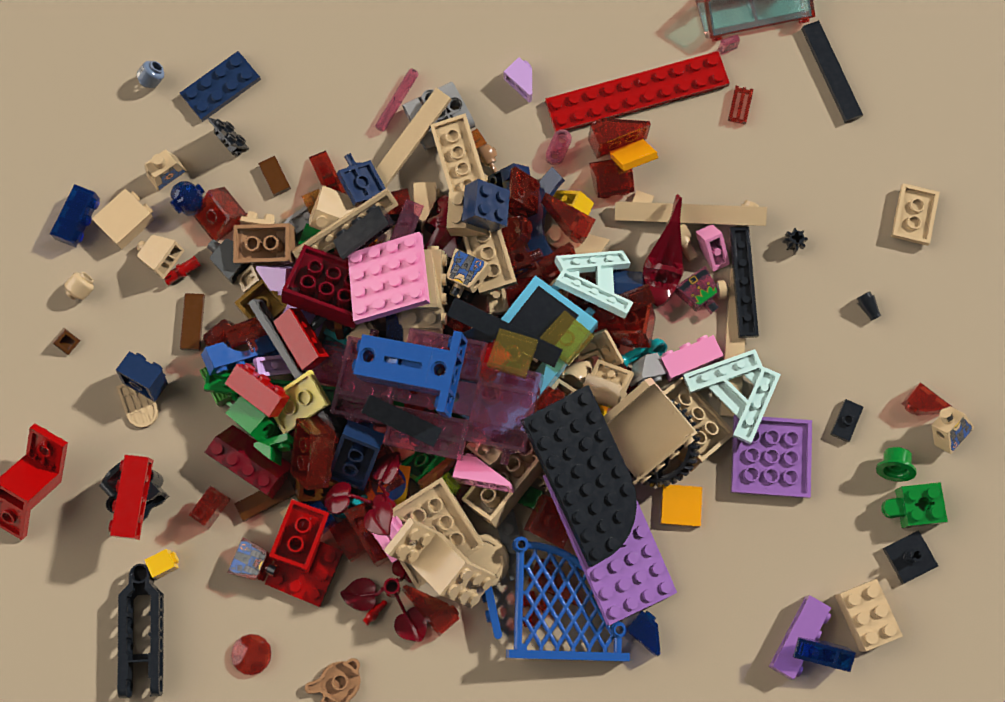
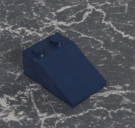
(356, 455)

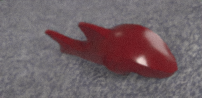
(438, 228)
(664, 263)

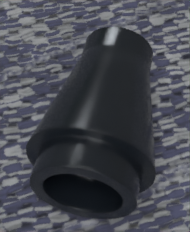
(869, 305)

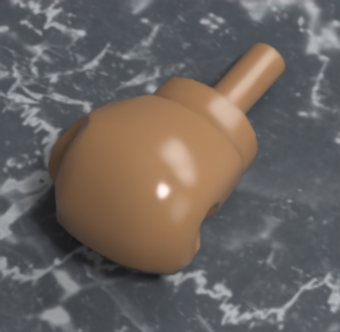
(487, 156)

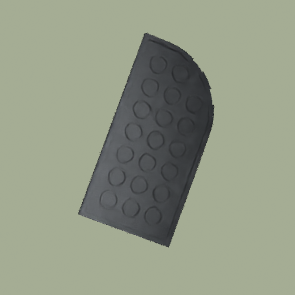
(585, 472)

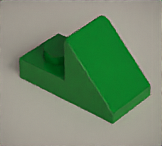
(274, 446)

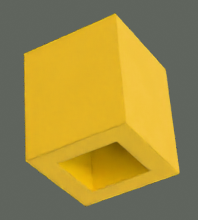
(162, 563)

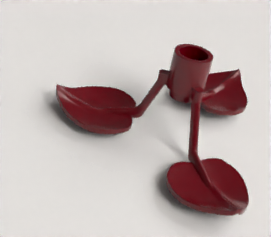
(380, 517)
(361, 597)

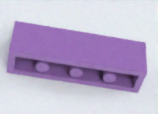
(805, 625)

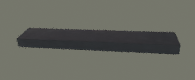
(831, 71)
(743, 282)
(490, 326)

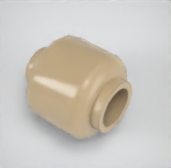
(79, 286)

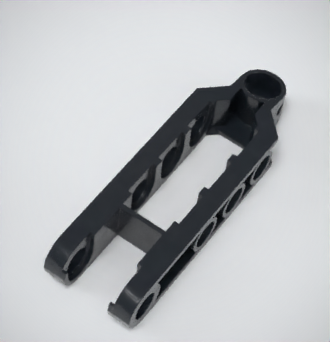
(140, 584)

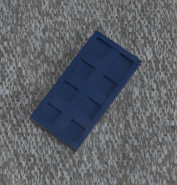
(220, 86)

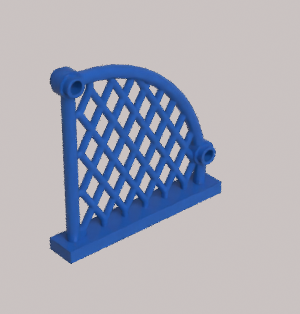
(520, 649)

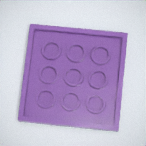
(775, 460)

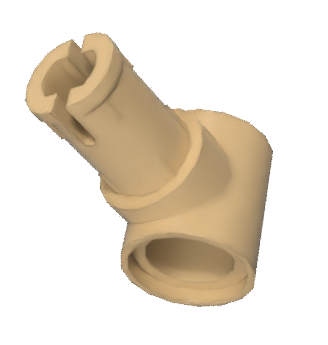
(687, 248)

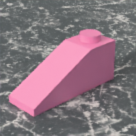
(476, 473)

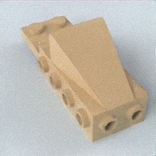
(432, 315)

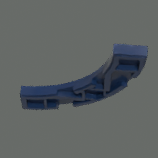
(548, 184)

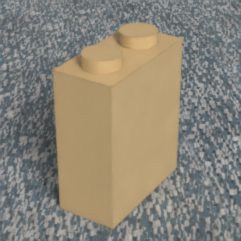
(124, 218)

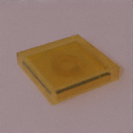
(569, 336)
(512, 353)

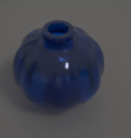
(187, 198)

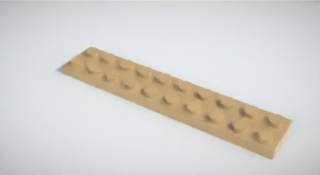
(461, 167)

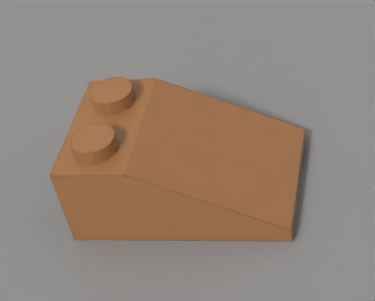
(264, 244)

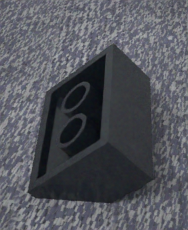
(363, 231)

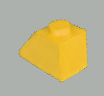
(575, 199)

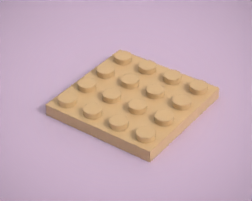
(439, 510)

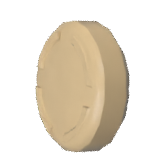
(492, 557)

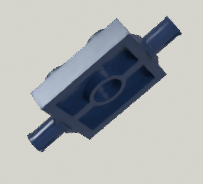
(360, 180)

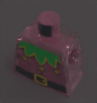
(699, 291)

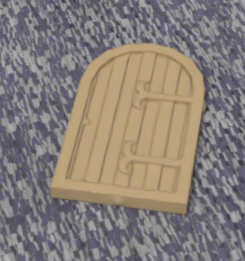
(138, 408)

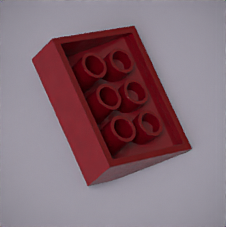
(320, 286)

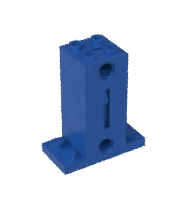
(413, 367)

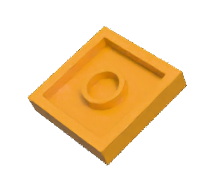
(633, 155)
(681, 505)

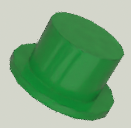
(896, 465)

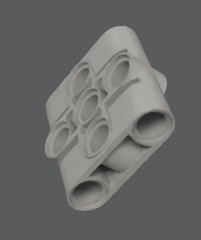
(412, 107)

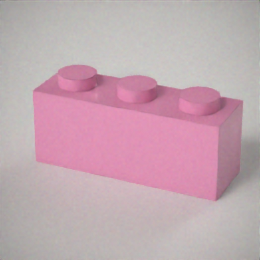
(691, 357)

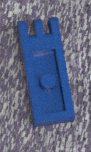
(491, 613)

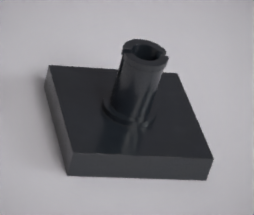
(910, 557)

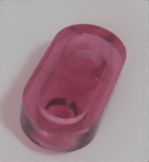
(558, 148)

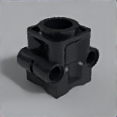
(155, 496)

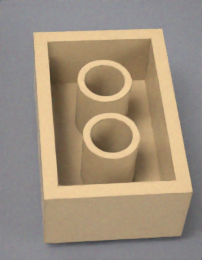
(868, 615)

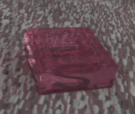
(729, 44)

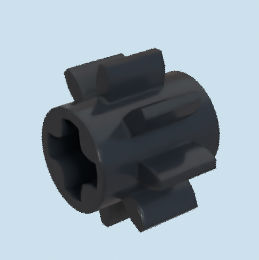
(791, 243)

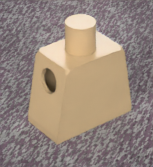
(159, 254)

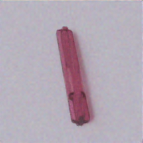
(397, 99)

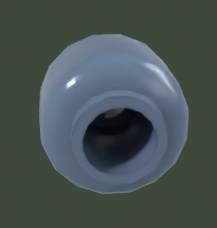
(150, 74)

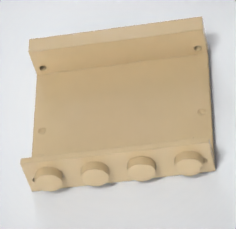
(648, 429)

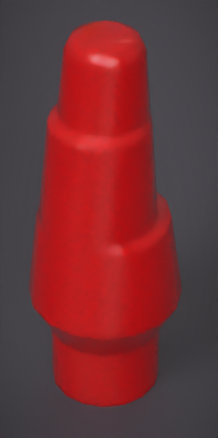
(374, 612)

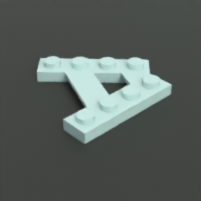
(602, 292)
(716, 379)

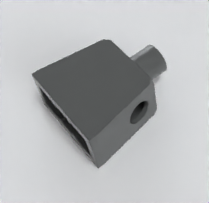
(223, 259)

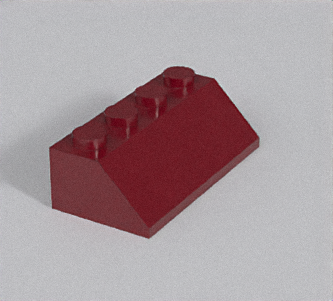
(237, 453)

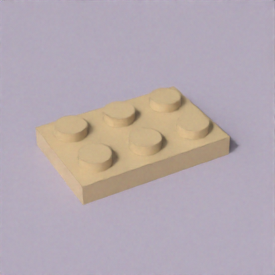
(915, 214)

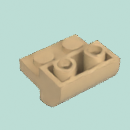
(608, 383)

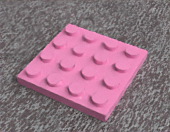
(388, 278)

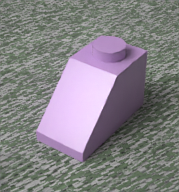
(519, 77)

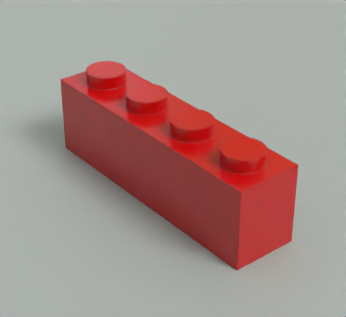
(131, 497)

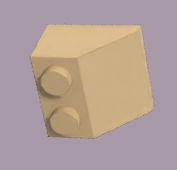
(329, 208)
(454, 218)

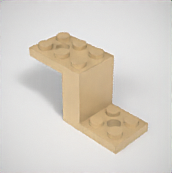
(440, 563)

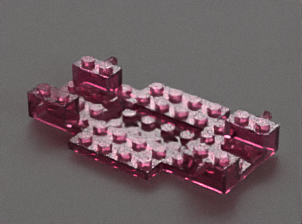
(493, 403)

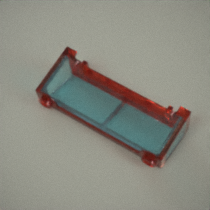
(735, 16)

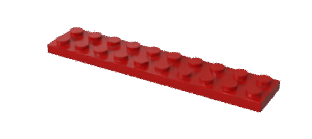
(637, 92)

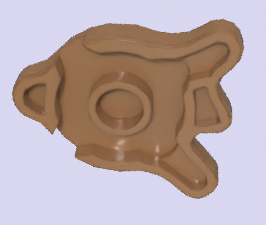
(337, 682)

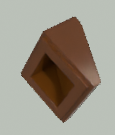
(65, 341)

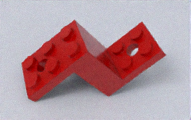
(31, 479)

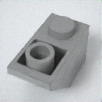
(647, 367)

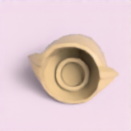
(577, 372)

